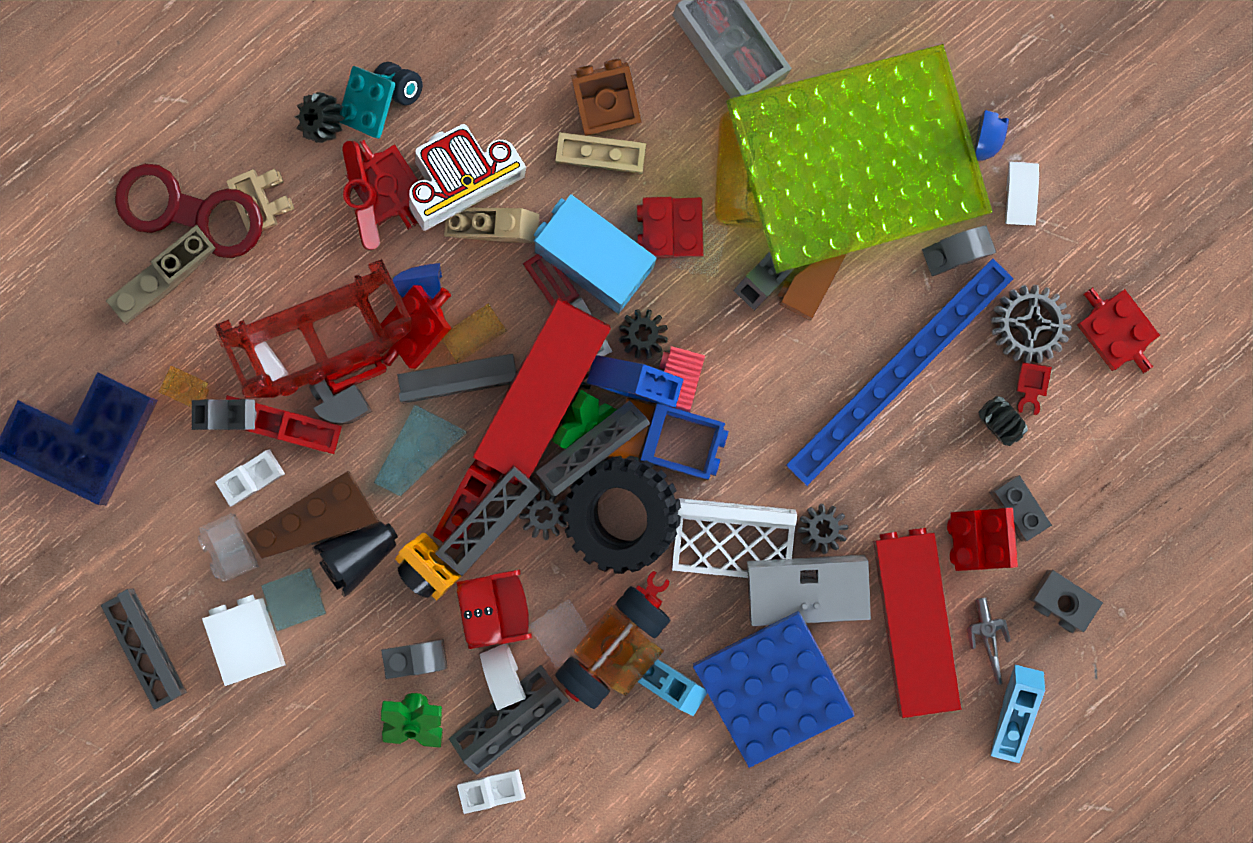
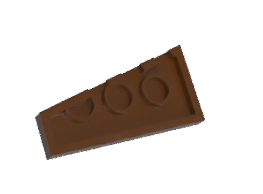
(320, 515)

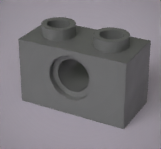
(1028, 515)
(1082, 606)

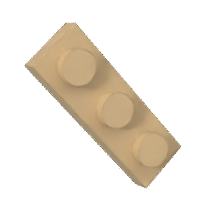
(600, 153)

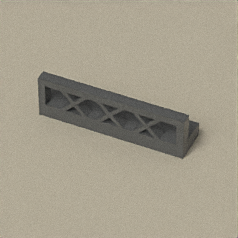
(456, 378)
(592, 448)
(496, 523)
(150, 645)
(510, 725)

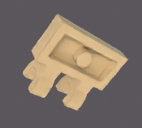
(253, 185)

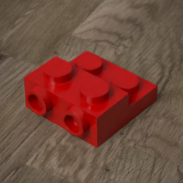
(672, 226)
(983, 539)

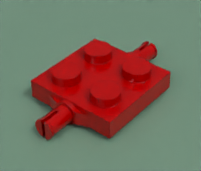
(392, 181)
(427, 326)
(1118, 330)

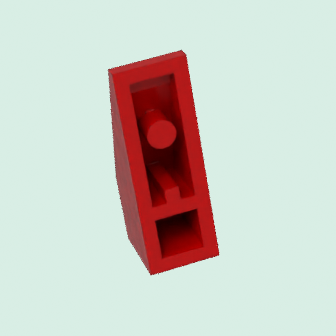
(469, 494)

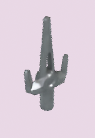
(988, 628)

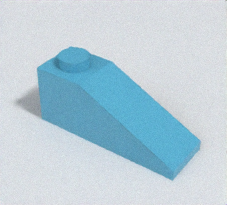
(673, 687)
(1018, 713)

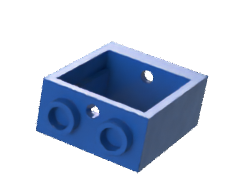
(635, 380)
(719, 439)

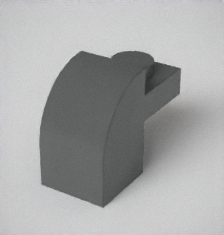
(959, 250)
(760, 282)
(340, 408)
(223, 414)
(414, 659)

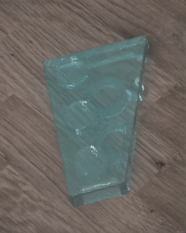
(417, 448)

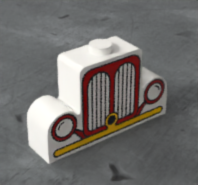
(460, 174)

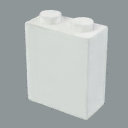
(243, 640)

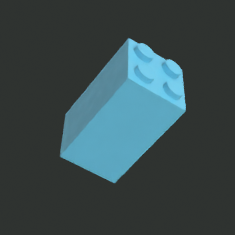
(593, 253)

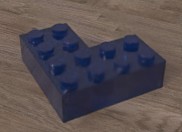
(83, 454)

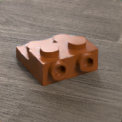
(605, 97)

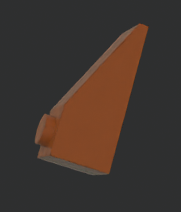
(809, 287)

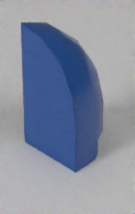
(990, 135)
(424, 276)

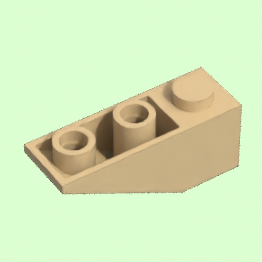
(493, 224)

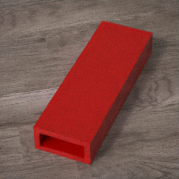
(541, 390)
(916, 623)

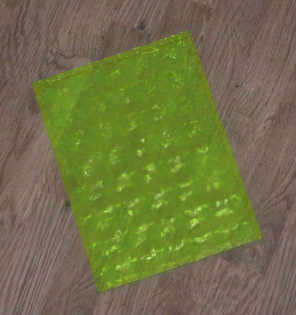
(859, 157)

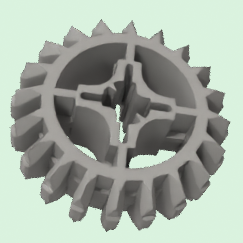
(1032, 311)

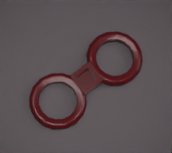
(188, 209)

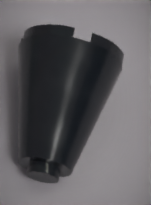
(355, 554)

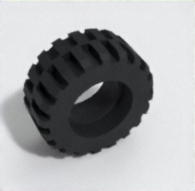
(593, 538)

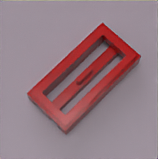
(537, 259)
(378, 370)

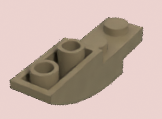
(162, 275)

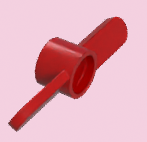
(364, 213)

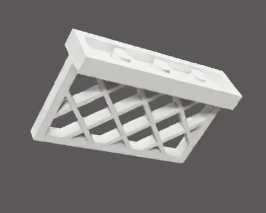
(731, 514)

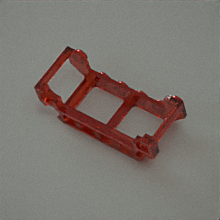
(302, 318)

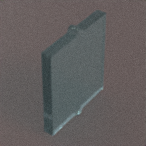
(293, 599)

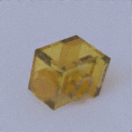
(173, 382)

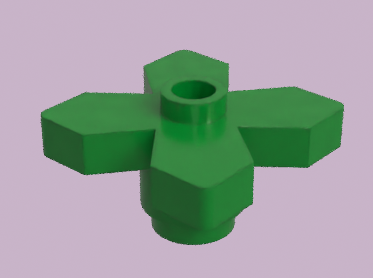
(581, 418)
(412, 720)

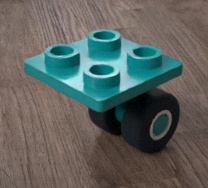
(370, 95)

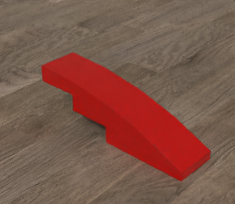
(295, 428)

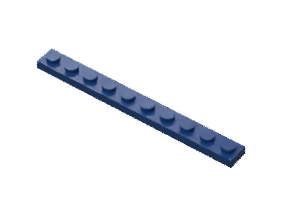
(899, 372)

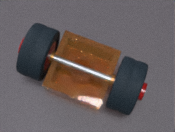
(615, 649)

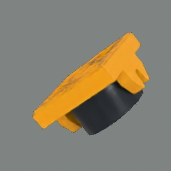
(423, 569)

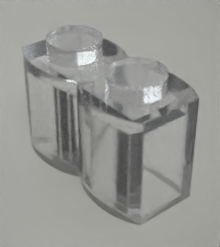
(227, 548)

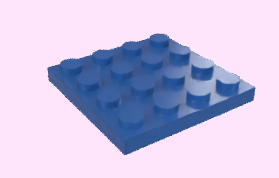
(773, 689)

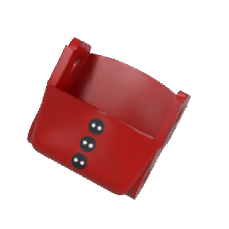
(493, 609)

